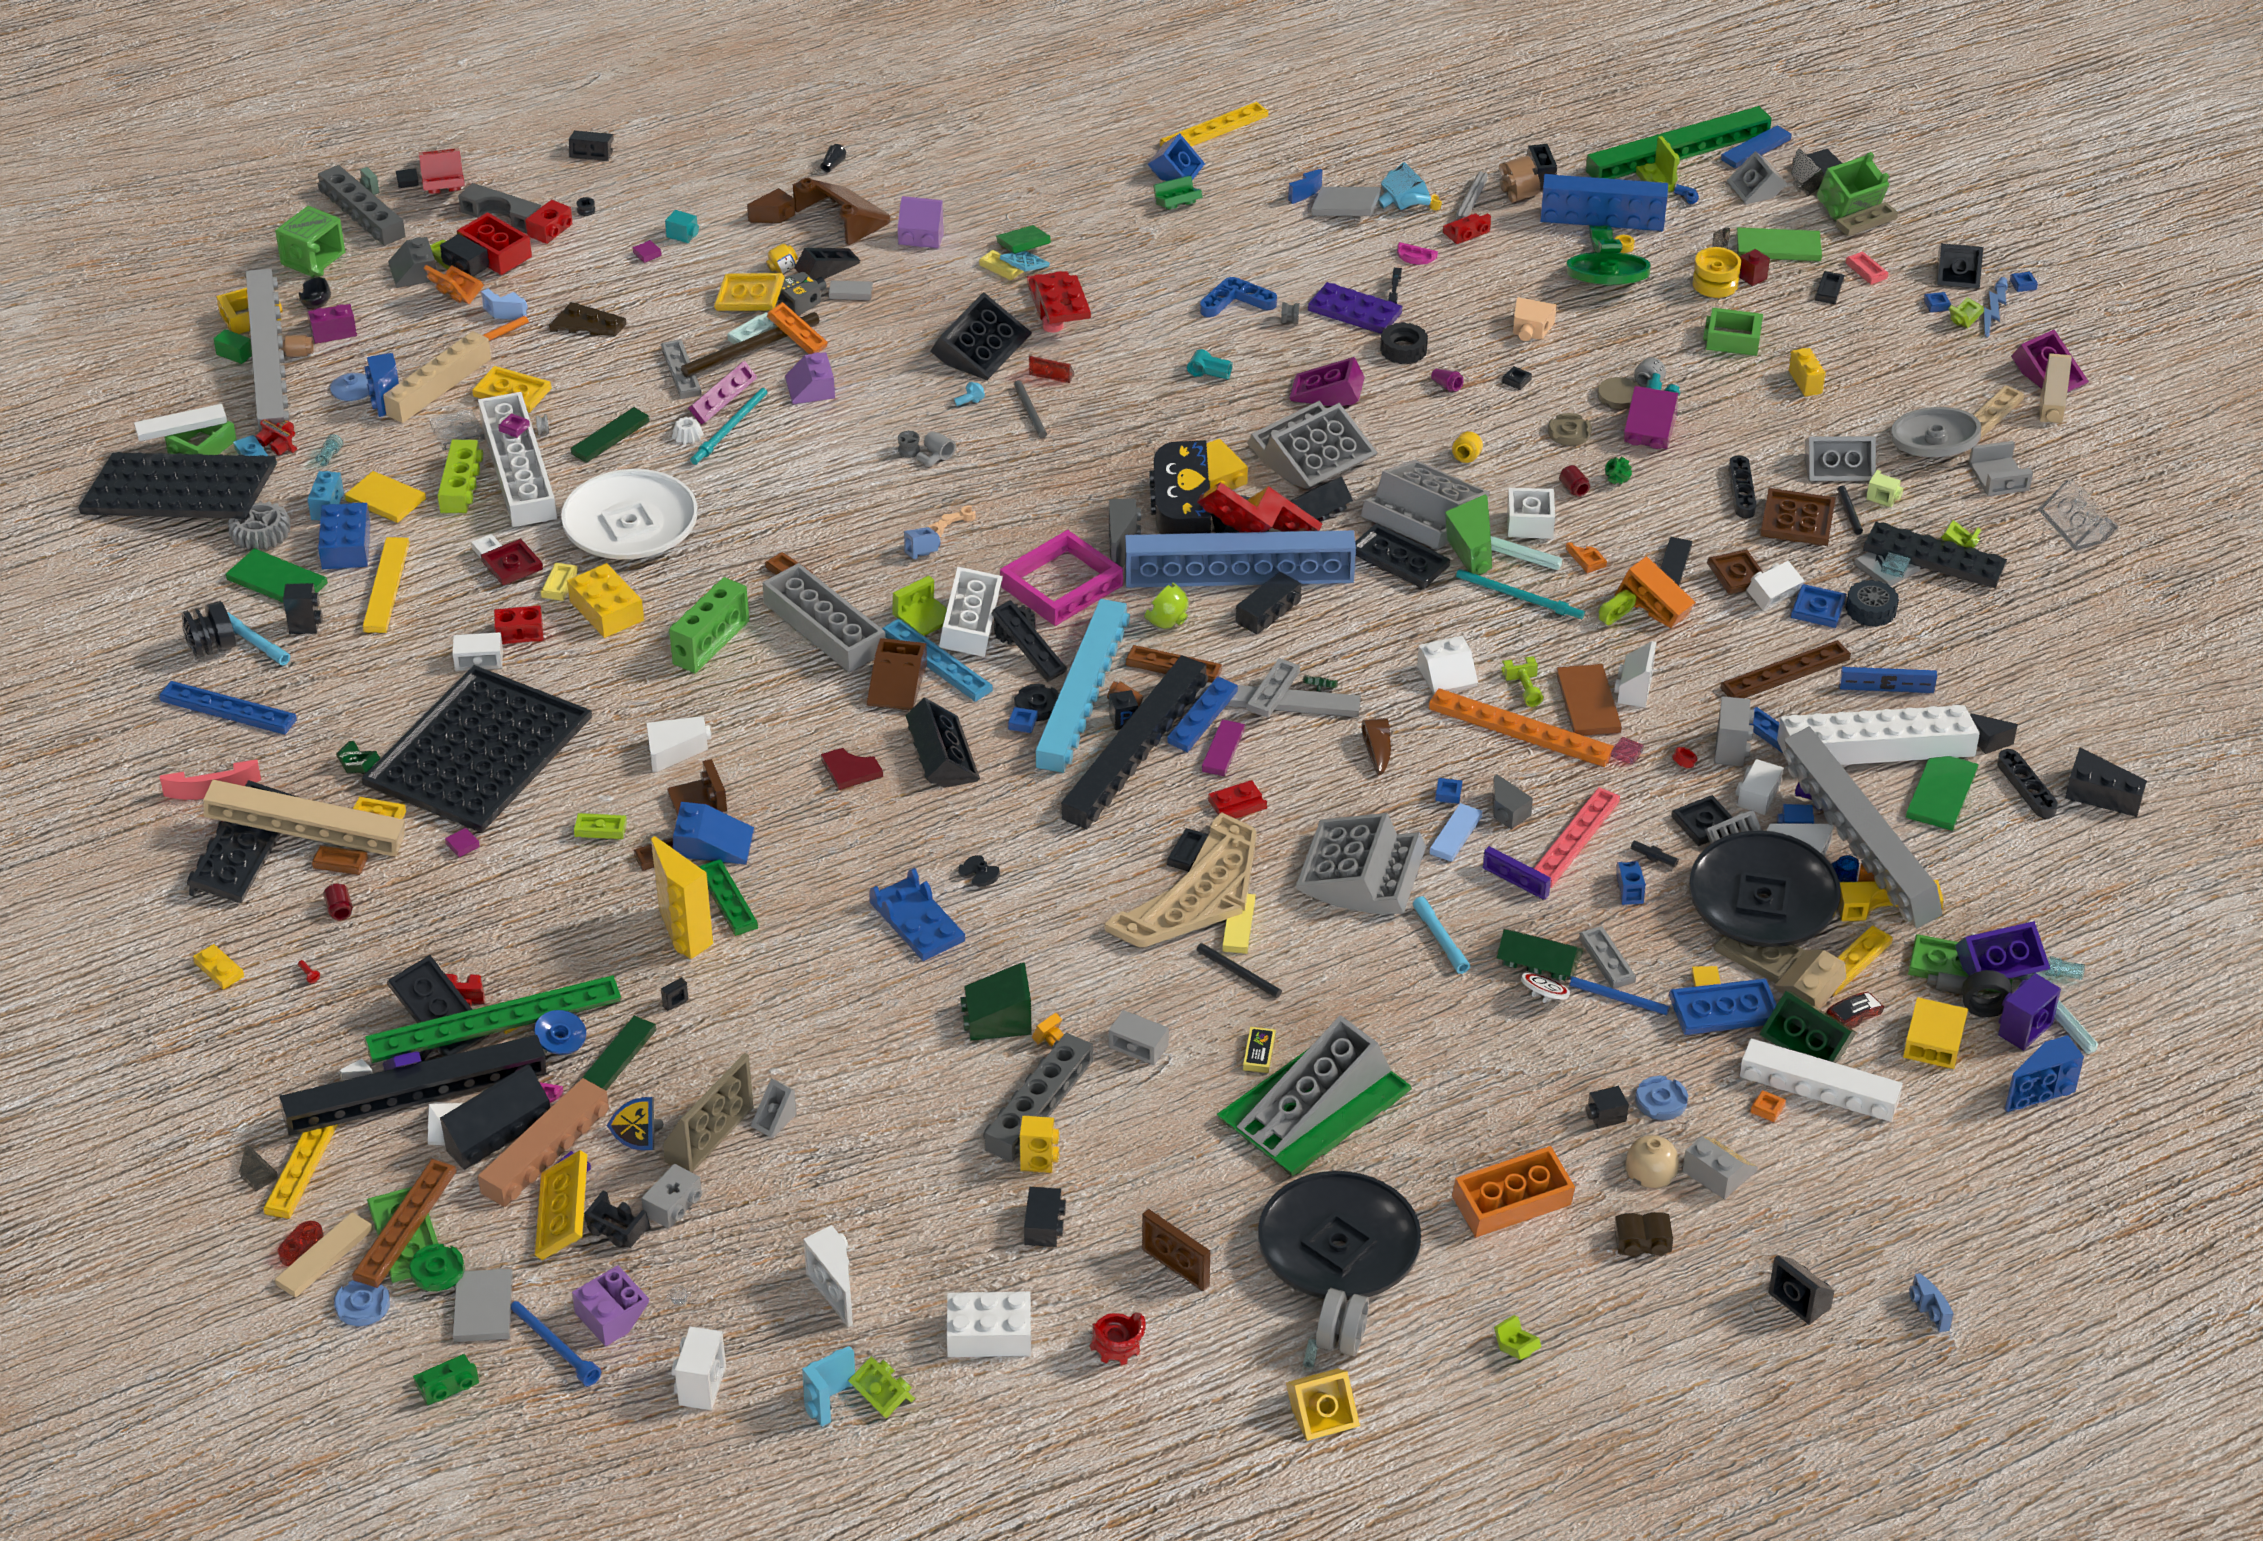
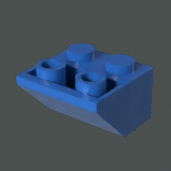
(381, 378)

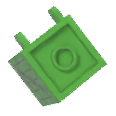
(1852, 187)
(310, 241)

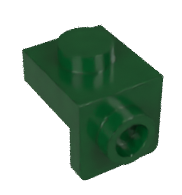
(355, 760)

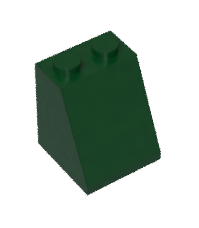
(998, 1005)

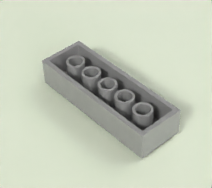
(823, 617)

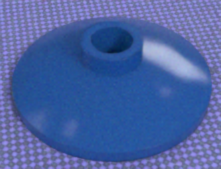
(560, 1024)

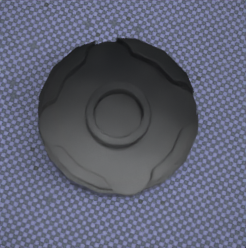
(1037, 698)

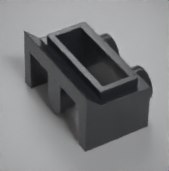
(622, 1215)

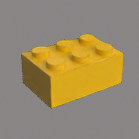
(605, 600)

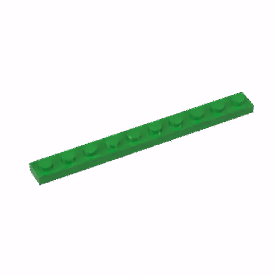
(490, 1019)

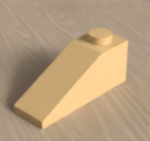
(2055, 388)

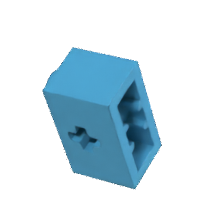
(325, 491)

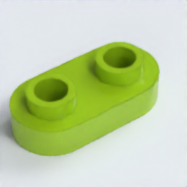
(1617, 607)

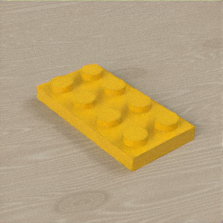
(561, 1205)

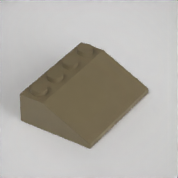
(711, 1118)

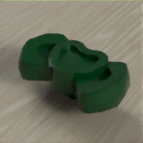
(1320, 681)

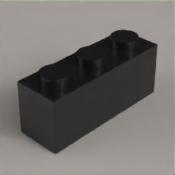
(1268, 603)

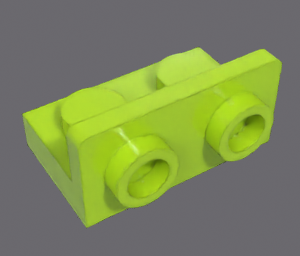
(879, 1387)

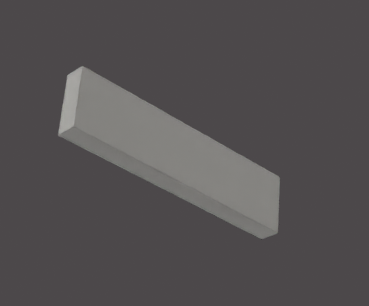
(675, 357)

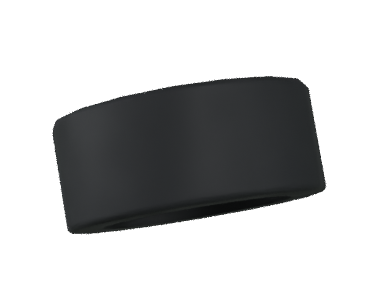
(1985, 980)

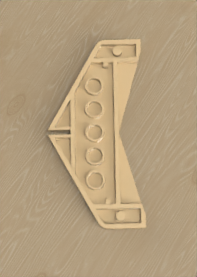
(1206, 895)

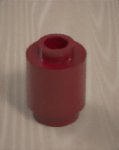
(1574, 480)
(338, 901)

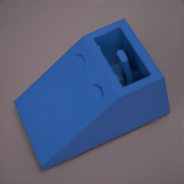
(2046, 1074)

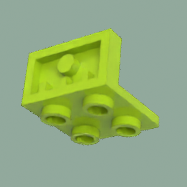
(1664, 168)

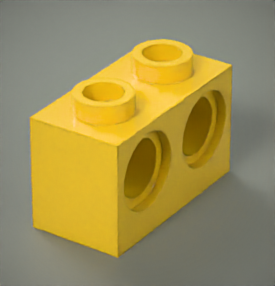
(1038, 1144)

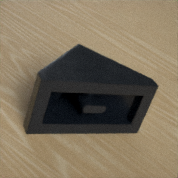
(1994, 733)

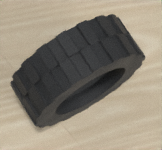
(1400, 353)

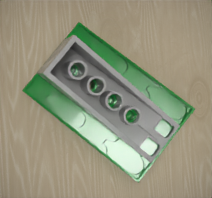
(1317, 1098)

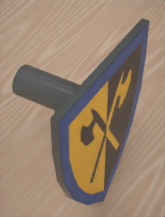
(635, 1124)

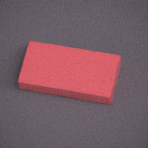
(1866, 268)

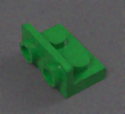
(446, 1379)

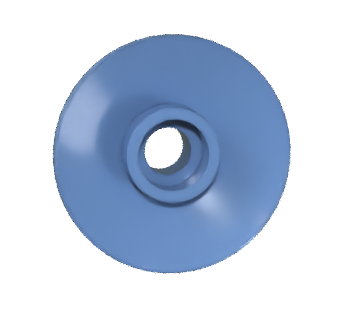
(350, 387)

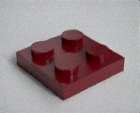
(511, 562)

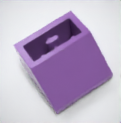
(609, 1305)

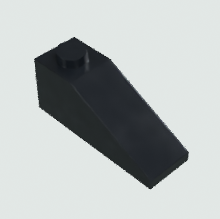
(825, 261)

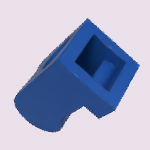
(1630, 882)

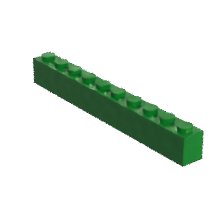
(1684, 141)

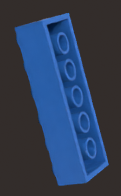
(1604, 202)

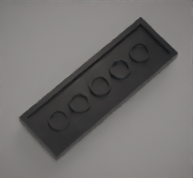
(1936, 554)

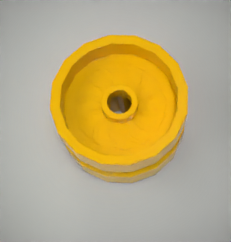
(1716, 272)

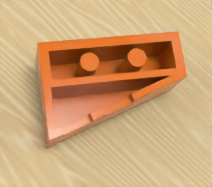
(1656, 593)

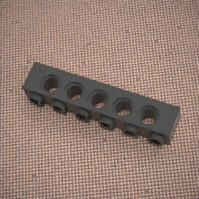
(361, 205)
(1039, 1094)

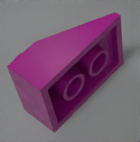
(2033, 359)
(1329, 384)

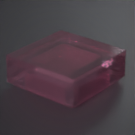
(1627, 750)

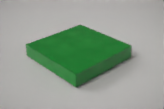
(1023, 239)

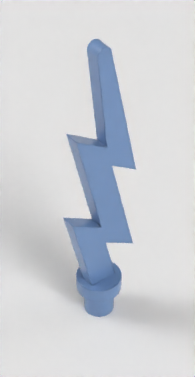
(2001, 287)

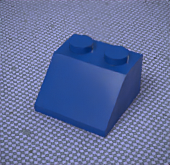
(1176, 160)

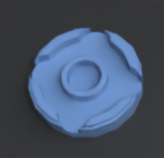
(1661, 1098)
(361, 1304)

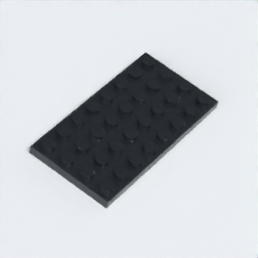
(178, 485)

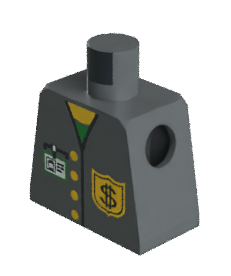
(801, 292)

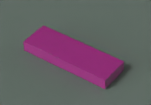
(1223, 747)

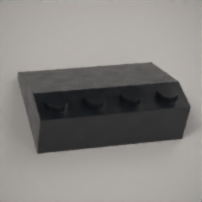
(981, 339)

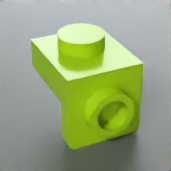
(1966, 312)
(1960, 536)
(1514, 1340)

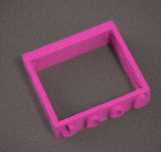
(1057, 611)

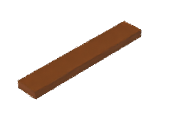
(404, 1223)

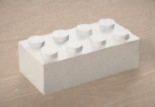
(969, 611)

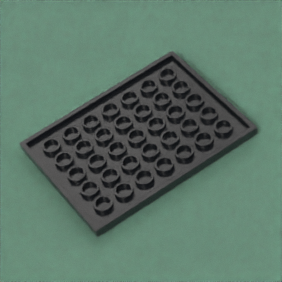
(477, 748)

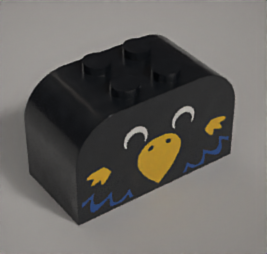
(1176, 486)

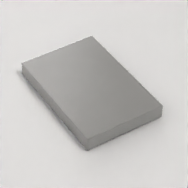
(1346, 201)
(483, 1305)

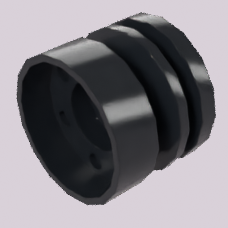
(208, 629)

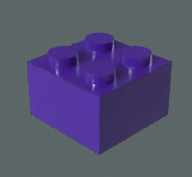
(2028, 1011)

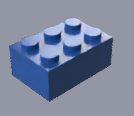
(344, 536)

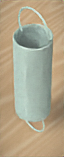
(1310, 1354)

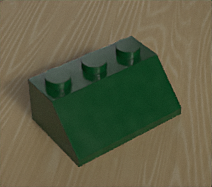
(1539, 954)
(1806, 1029)

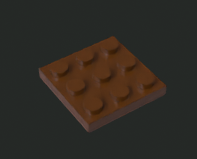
(1798, 516)

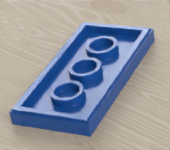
(1723, 1006)

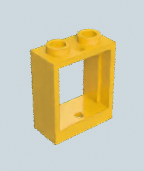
(233, 302)

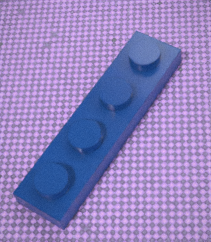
(1202, 714)

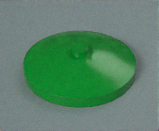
(1608, 268)

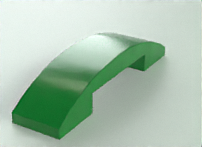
(1603, 240)

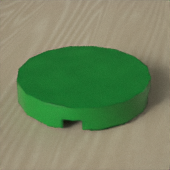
(437, 1267)

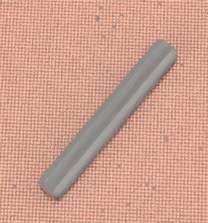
(1472, 195)

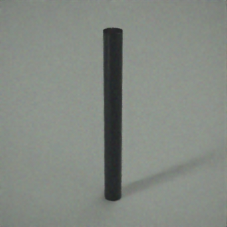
(1239, 970)

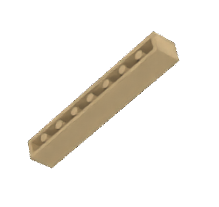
(304, 818)

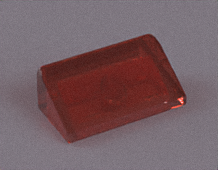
(1050, 369)

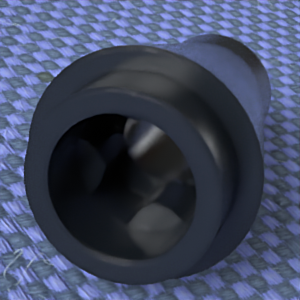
(833, 157)

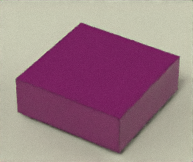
(647, 251)
(514, 425)
(462, 842)

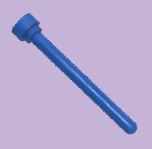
(586, 1371)

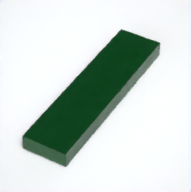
(610, 434)
(620, 1052)

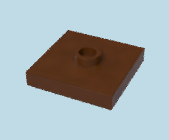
(1734, 570)

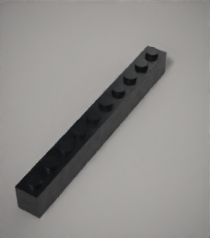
(1134, 742)
(409, 1085)

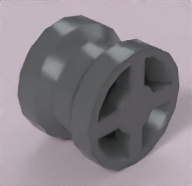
(1290, 313)
(908, 444)

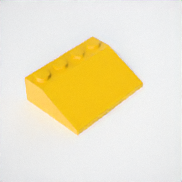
(682, 900)

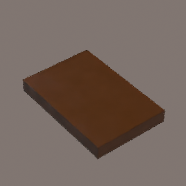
(1176, 1250)

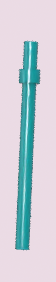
(707, 447)
(1560, 607)

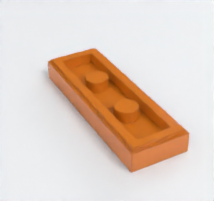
(797, 329)

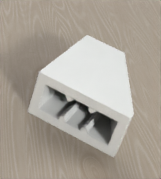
(676, 740)
(1816, 835)

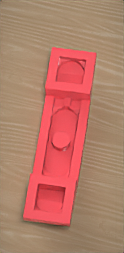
(196, 787)

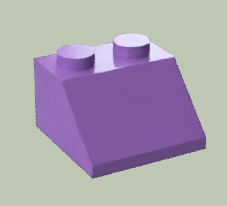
(920, 222)
(811, 379)

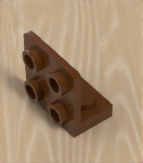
(704, 791)

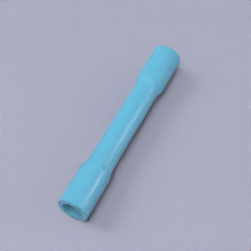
(272, 650)
(1453, 953)

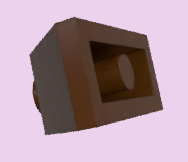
(771, 208)

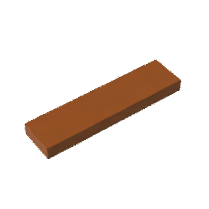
(1162, 661)

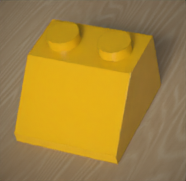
(1323, 1403)

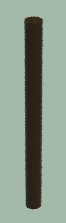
(741, 348)

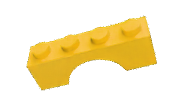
(1860, 898)

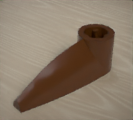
(1377, 741)

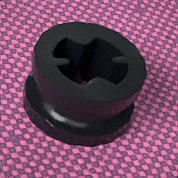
(585, 206)

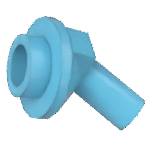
(974, 393)

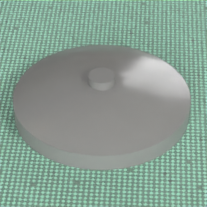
(1936, 432)

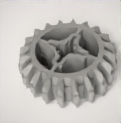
(262, 528)

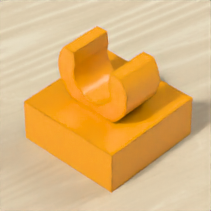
(1048, 1030)

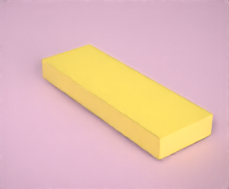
(1239, 929)

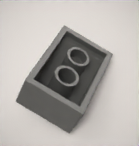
(1122, 522)

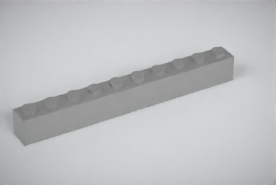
(265, 347)

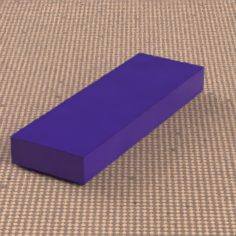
(1516, 873)

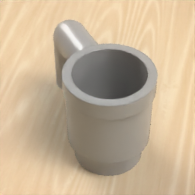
(939, 445)

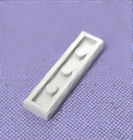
(180, 422)

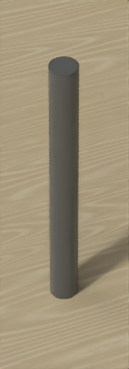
(1030, 408)

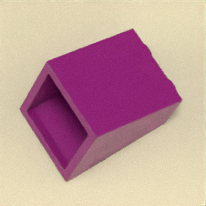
(1651, 417)

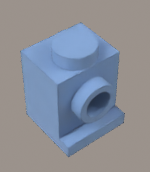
(920, 542)

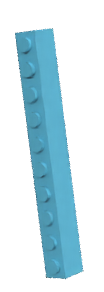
(1082, 686)

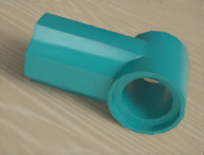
(1204, 363)

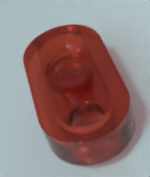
(301, 1239)

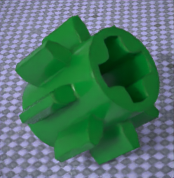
(1618, 470)

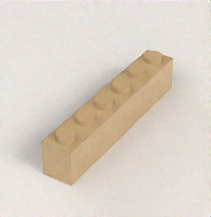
(437, 377)

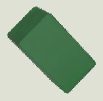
(233, 346)

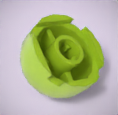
(1168, 608)

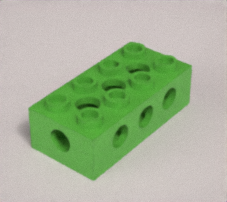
(709, 625)

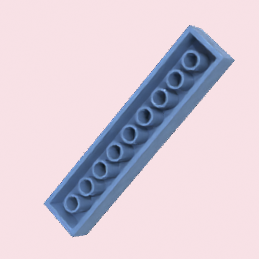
(1239, 558)

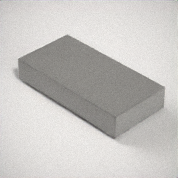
(851, 290)

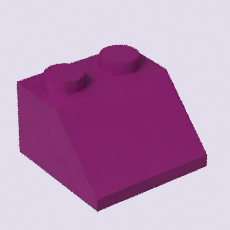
(332, 323)

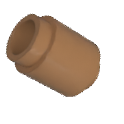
(298, 346)

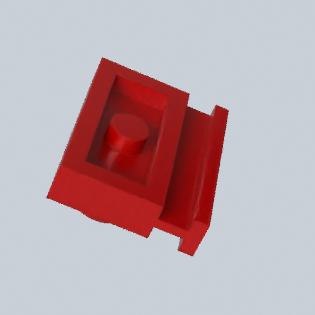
(1238, 800)

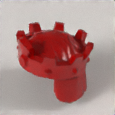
(1118, 1336)

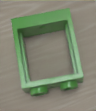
(1731, 341)
(220, 439)

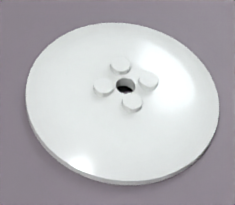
(655, 502)

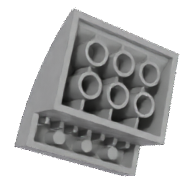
(1312, 445)
(1415, 500)
(1362, 864)

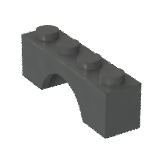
(479, 200)

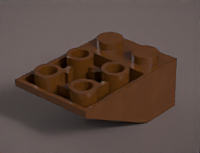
(897, 674)

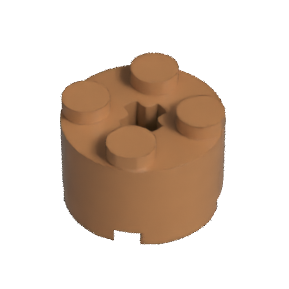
(1519, 179)

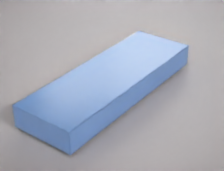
(1456, 832)

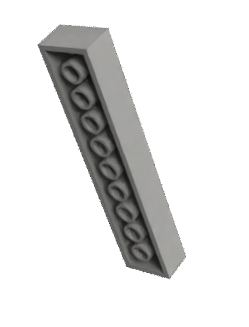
(1863, 828)

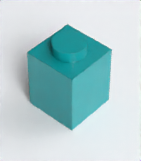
(681, 226)

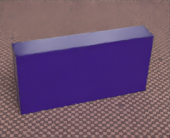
(402, 1060)

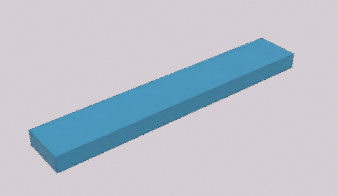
(942, 663)

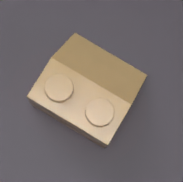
(1813, 976)

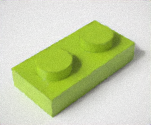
(600, 826)

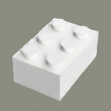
(988, 1324)

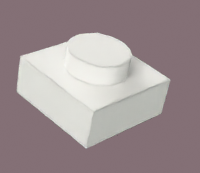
(485, 544)

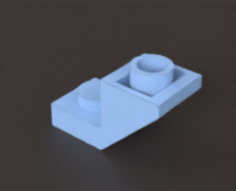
(506, 307)

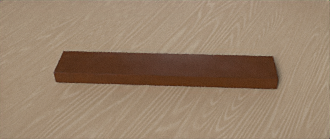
(1786, 670)

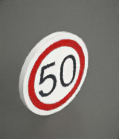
(1545, 986)

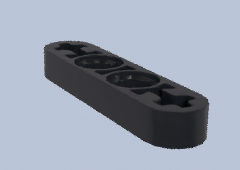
(1742, 486)
(2022, 785)

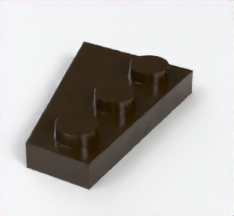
(583, 318)

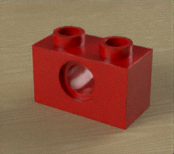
(549, 221)

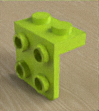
(918, 607)

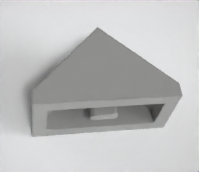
(775, 1109)

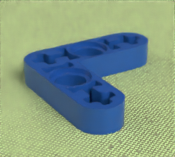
(1236, 288)

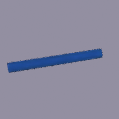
(1619, 995)

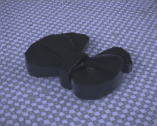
(984, 875)

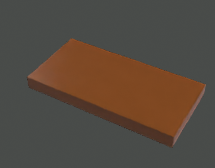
(1588, 700)

